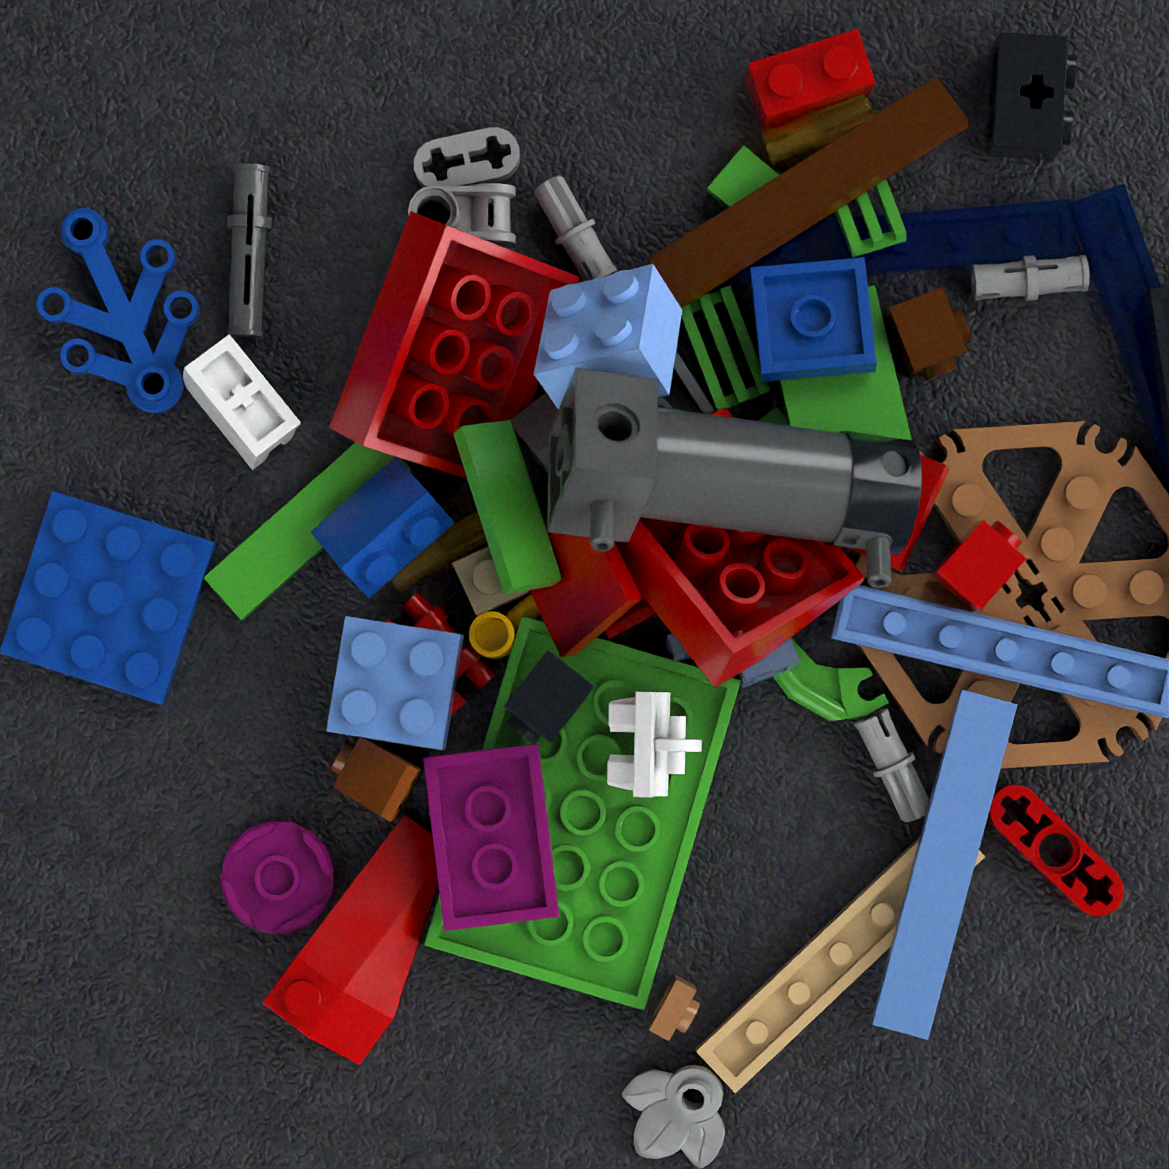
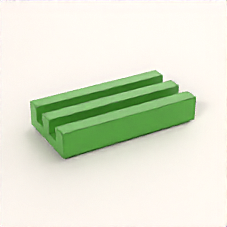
(877, 239)
(706, 304)

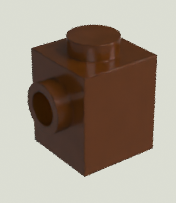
(928, 334)

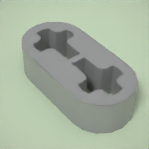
(465, 146)

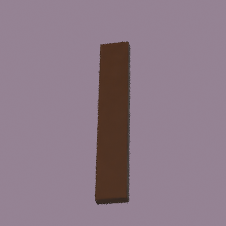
(809, 191)

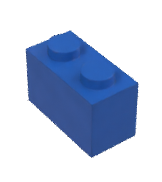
(382, 527)

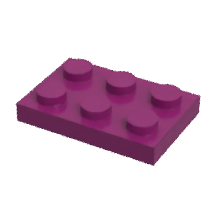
(491, 837)

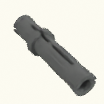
(252, 183)

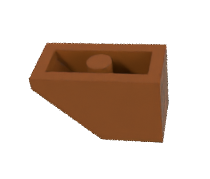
(375, 776)

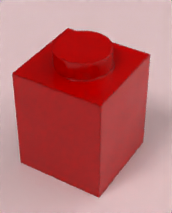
(980, 564)

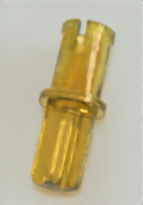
(815, 129)
(451, 545)

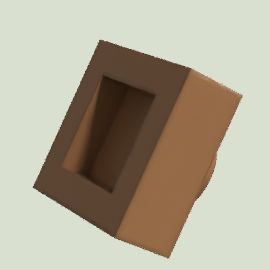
(674, 1009)

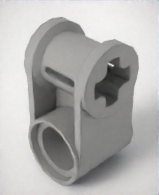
(470, 209)

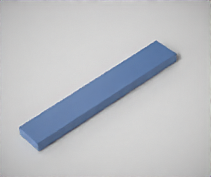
(1004, 650)
(943, 864)

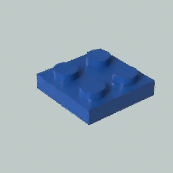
(813, 319)

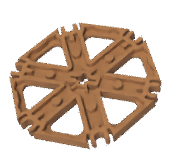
(1055, 549)

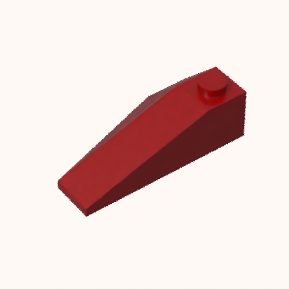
(358, 960)

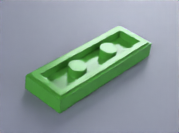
(507, 506)

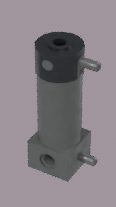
(628, 459)

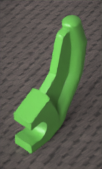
(828, 690)

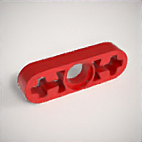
(1075, 889)

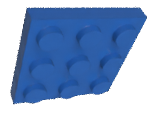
(108, 598)

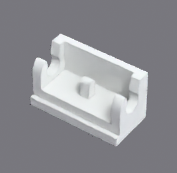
(240, 401)

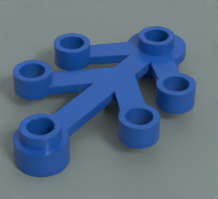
(125, 319)

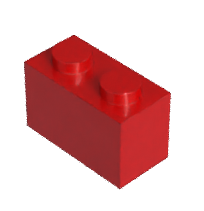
(809, 78)

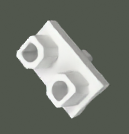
(657, 745)

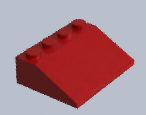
(446, 344)
(732, 590)

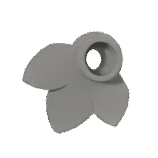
(671, 1120)

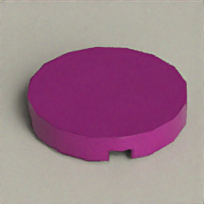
(277, 877)

